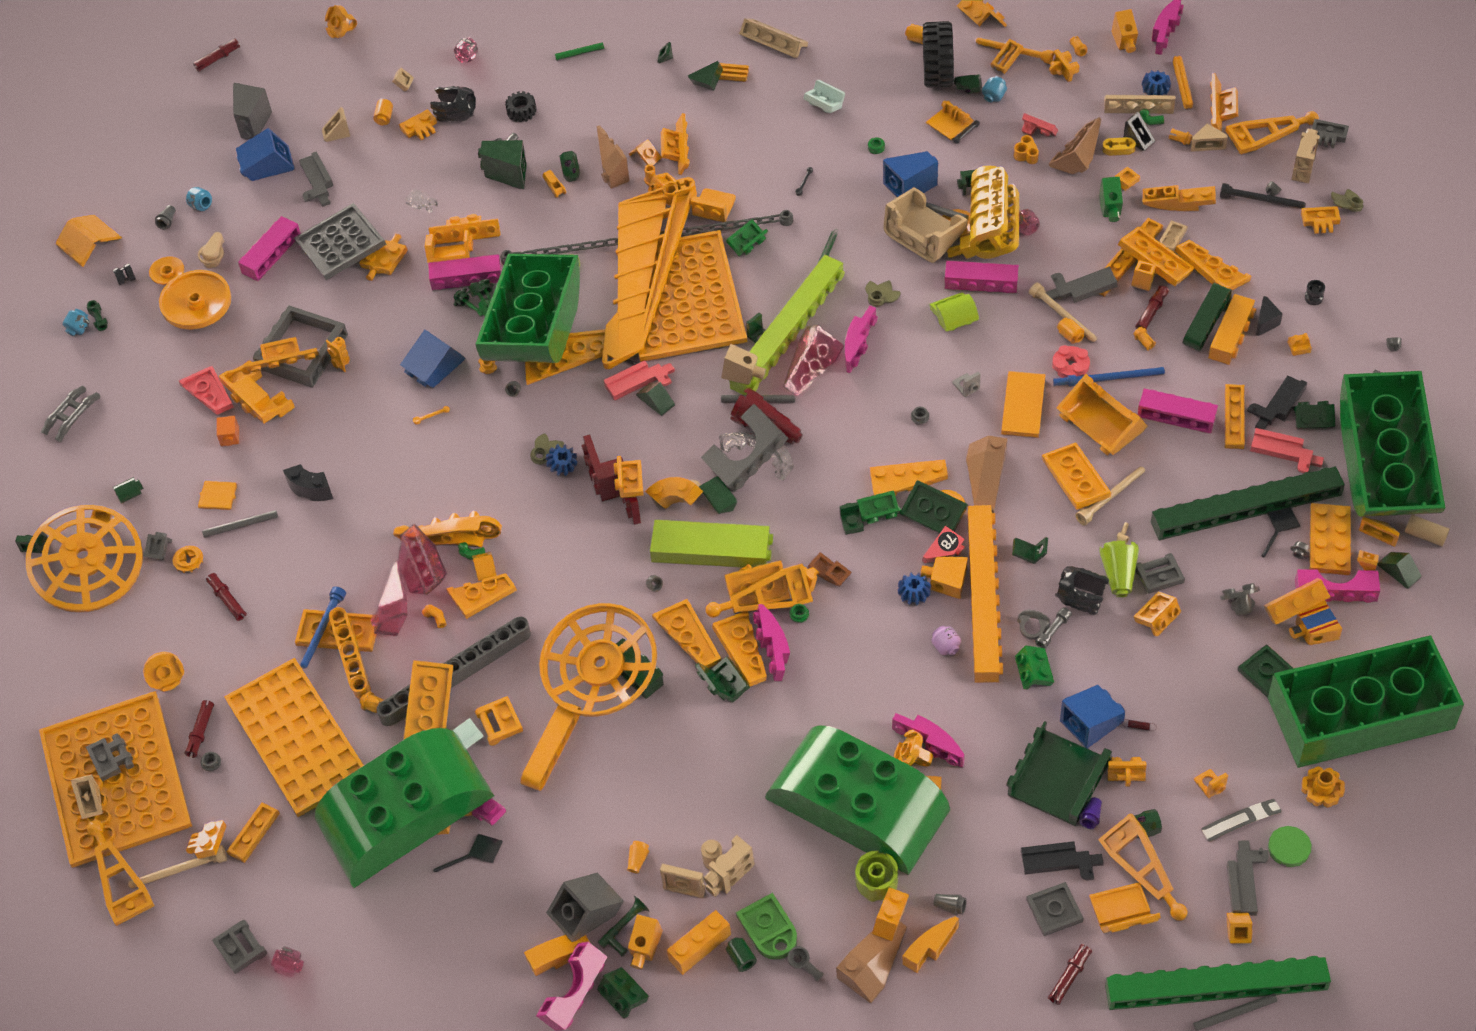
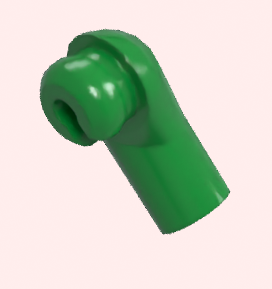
(1151, 120)
(467, 552)

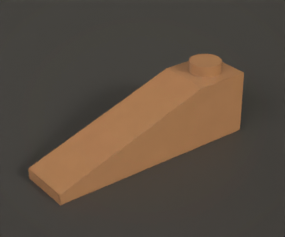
(1078, 151)
(613, 160)
(985, 468)
(869, 964)

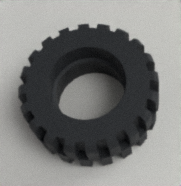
(938, 54)

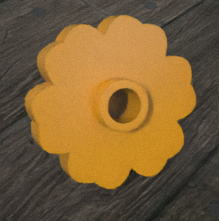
(1323, 786)

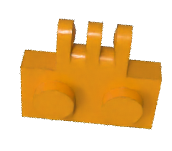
(419, 125)
(1321, 218)
(208, 841)

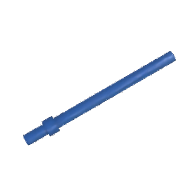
(1072, 380)

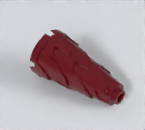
(781, 421)

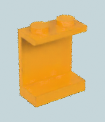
(450, 252)

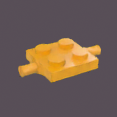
(384, 259)

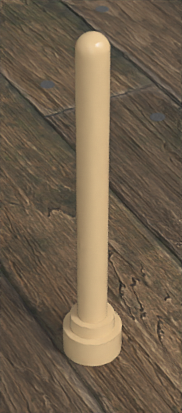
(1038, 291)
(1085, 515)
(219, 857)

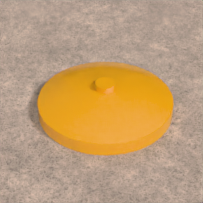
(195, 299)

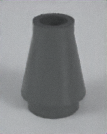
(165, 217)
(951, 902)

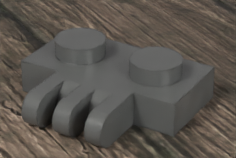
(1330, 132)

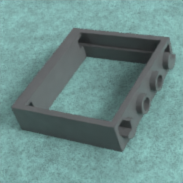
(319, 363)

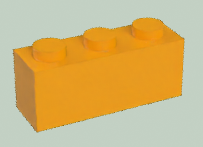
(1296, 601)
(699, 942)

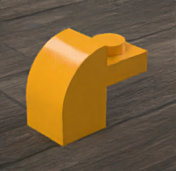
(1143, 275)

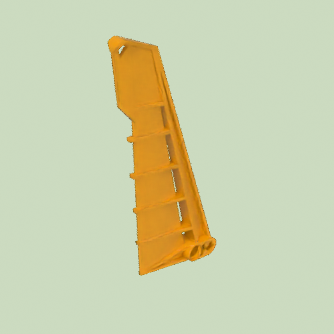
(638, 240)

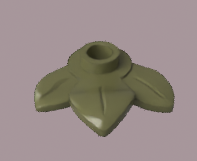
(1348, 201)
(881, 293)
(542, 447)

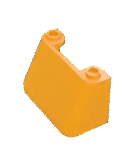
(1100, 416)

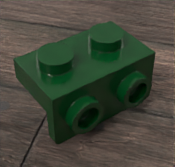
(1314, 416)
(622, 991)

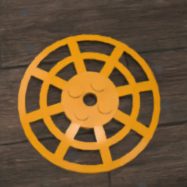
(86, 566)
(594, 651)

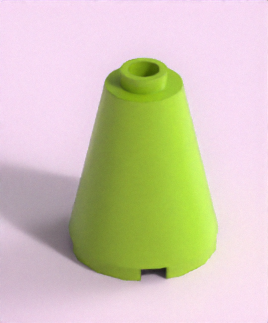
(1120, 565)

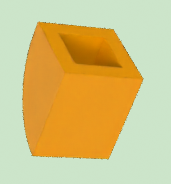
(484, 565)
(1239, 927)

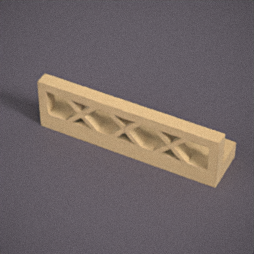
(772, 37)
(1135, 103)

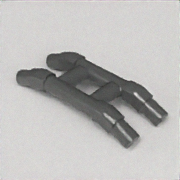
(69, 421)

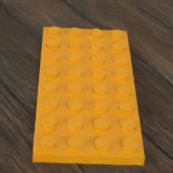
(294, 734)

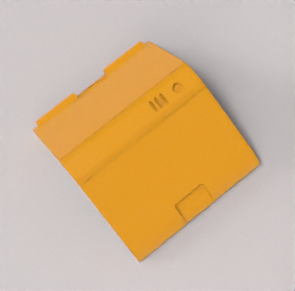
(80, 235)
(1122, 908)

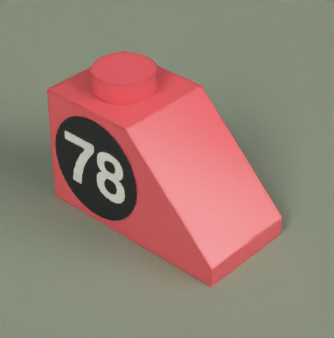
(945, 545)

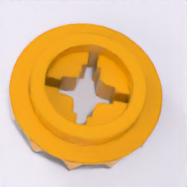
(180, 556)

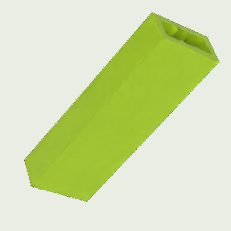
(710, 543)

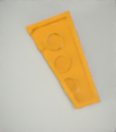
(1211, 267)
(688, 632)

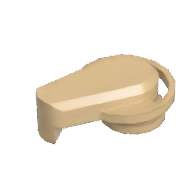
(212, 251)

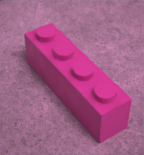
(269, 248)
(464, 271)
(981, 276)
(1177, 410)

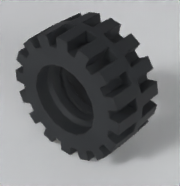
(520, 113)

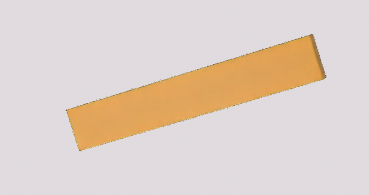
(1122, 260)

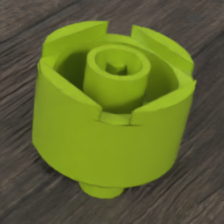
(875, 874)

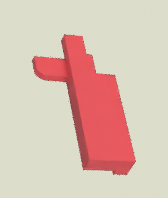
(636, 378)
(1285, 447)

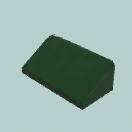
(718, 495)

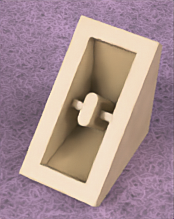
(336, 127)
(1209, 139)
(87, 796)

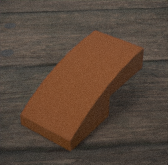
(828, 570)

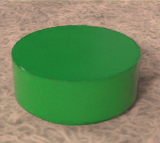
(876, 145)

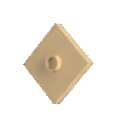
(682, 881)

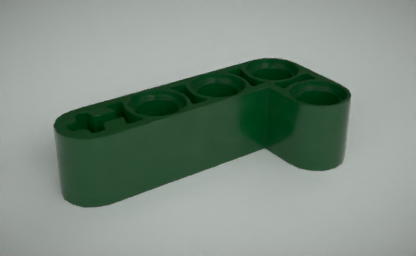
(1215, 302)

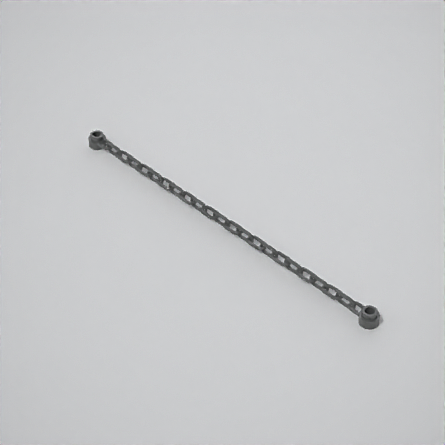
(785, 219)

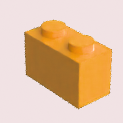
(890, 914)

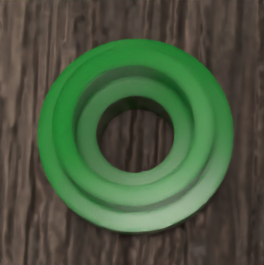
(799, 608)

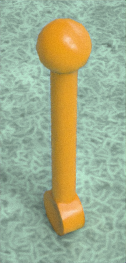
(417, 420)

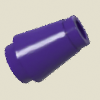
(1090, 815)

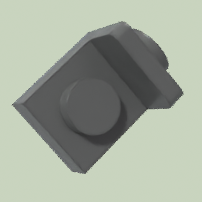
(156, 545)

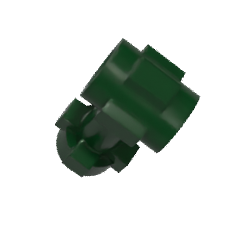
(94, 309)

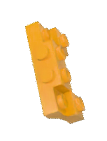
(252, 397)

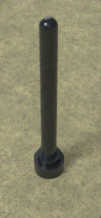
(1227, 190)

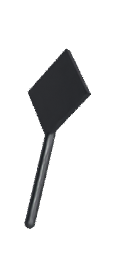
(1281, 520)
(484, 849)

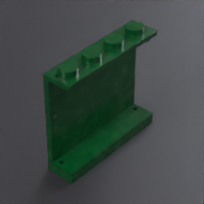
(1057, 775)

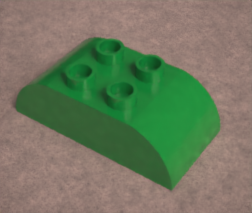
(531, 309)
(1389, 444)
(861, 795)
(399, 801)

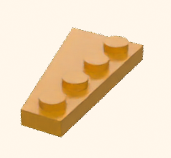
(904, 476)
(739, 642)

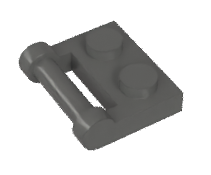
(1162, 577)
(232, 949)

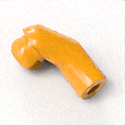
(435, 612)

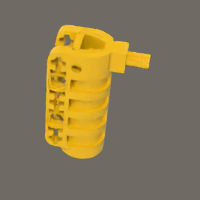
(990, 216)

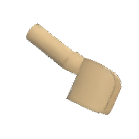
(1121, 535)

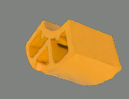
(674, 490)

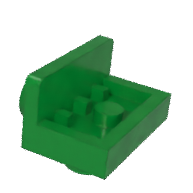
(746, 237)
(878, 506)
(1034, 667)

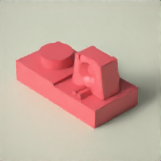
(1032, 123)

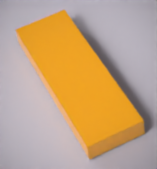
(253, 832)

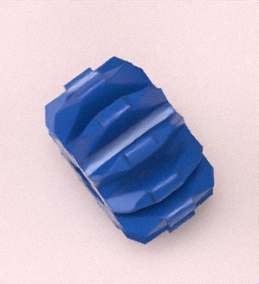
(1156, 83)
(561, 460)
(914, 588)

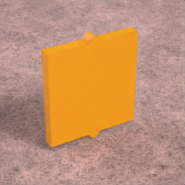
(217, 495)

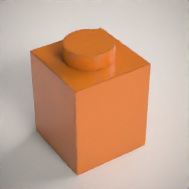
(227, 431)

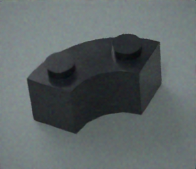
(308, 483)

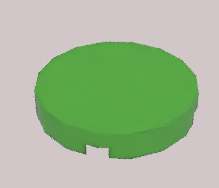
(1289, 846)

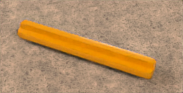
(1182, 82)

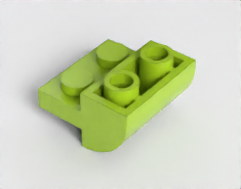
(955, 311)

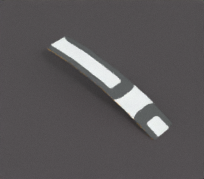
(1240, 819)

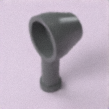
(804, 962)

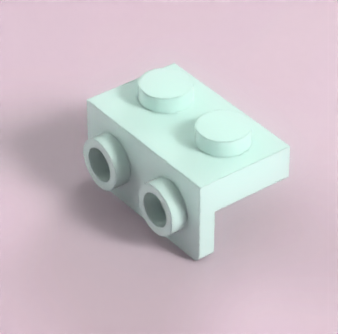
(825, 97)

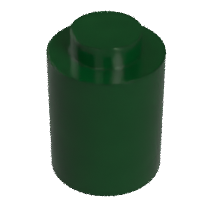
(128, 489)
(740, 954)

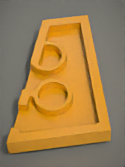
(480, 595)

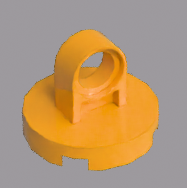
(338, 21)
(163, 671)
(911, 751)

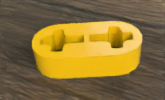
(1118, 146)

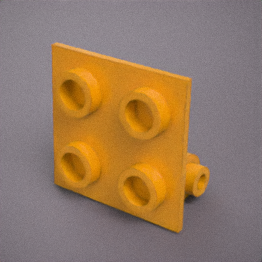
(950, 120)

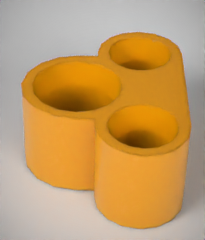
(1026, 150)

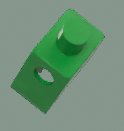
(1111, 203)

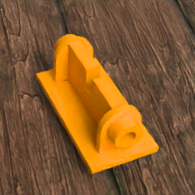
(338, 353)

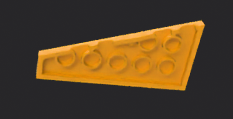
(579, 349)

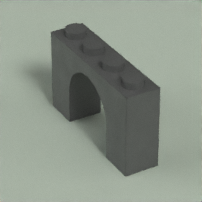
(768, 440)

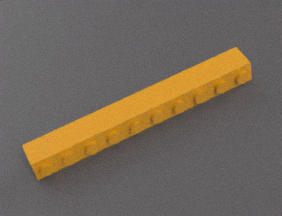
(983, 594)

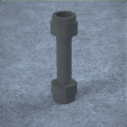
(1062, 616)

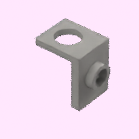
(970, 383)

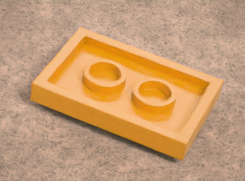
(772, 592)

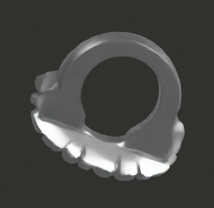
(1025, 615)

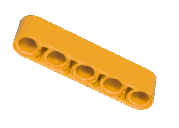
(349, 644)
(549, 748)

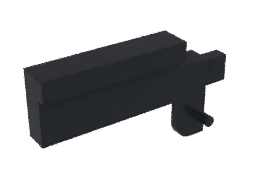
(1280, 404)
(1059, 857)

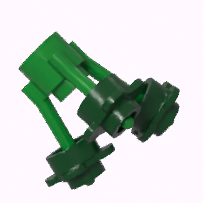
(478, 289)

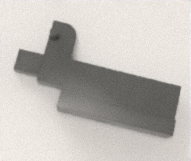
(318, 178)
(1084, 286)
(1241, 878)

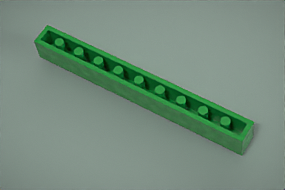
(1217, 983)

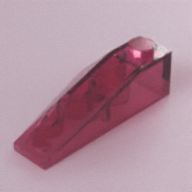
(812, 356)
(392, 606)

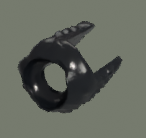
(455, 105)
(1084, 580)

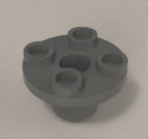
(1241, 599)

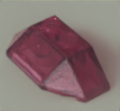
(420, 561)

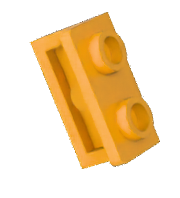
(629, 478)

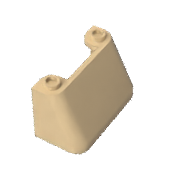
(919, 227)

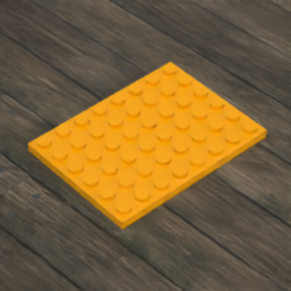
(697, 301)
(135, 803)

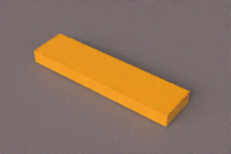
(1234, 416)

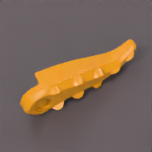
(459, 530)

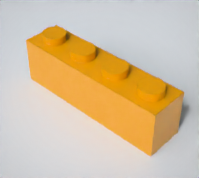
(1232, 329)

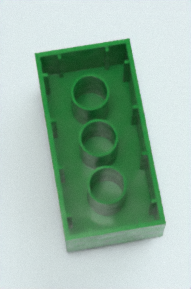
(1365, 701)

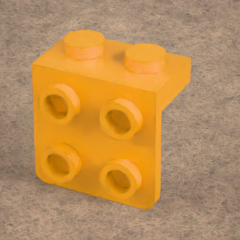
(713, 205)

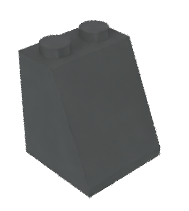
(250, 109)
(584, 905)

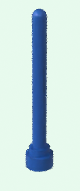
(336, 596)

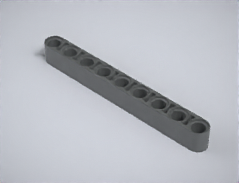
(464, 667)

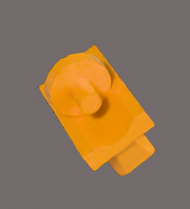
(1061, 65)
(1126, 770)

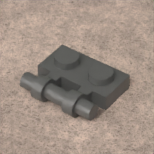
(104, 760)

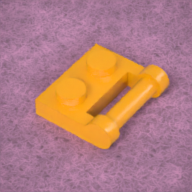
(505, 717)

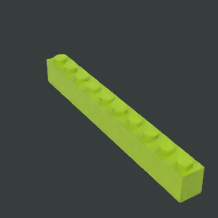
(793, 318)

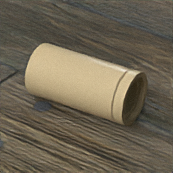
(1427, 530)

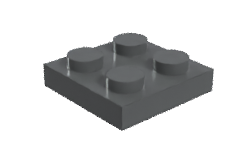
(1054, 909)

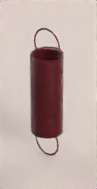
(1138, 725)

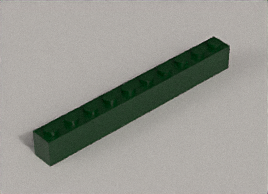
(1247, 503)

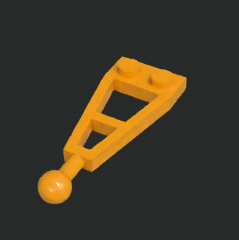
(1245, 143)
(796, 583)
(1120, 837)
(131, 904)

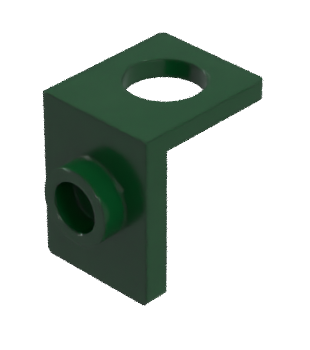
(755, 327)
(1029, 551)

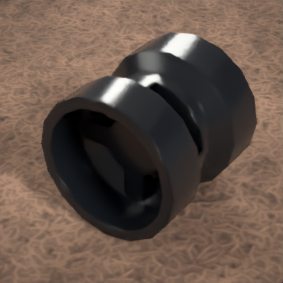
(120, 274)
(1314, 292)

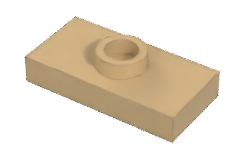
(1173, 235)

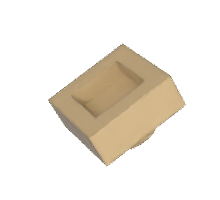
(402, 79)

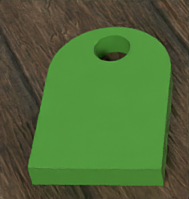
(768, 925)

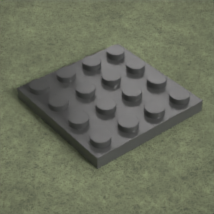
(340, 241)

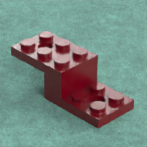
(604, 479)

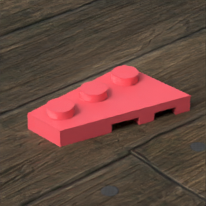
(208, 390)

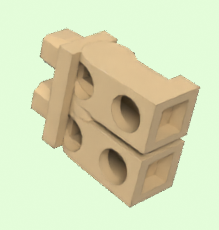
(1305, 156)
(729, 867)

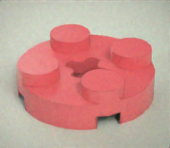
(1071, 353)

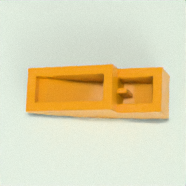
(930, 944)
(551, 953)

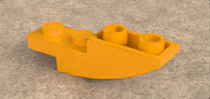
(1179, 200)

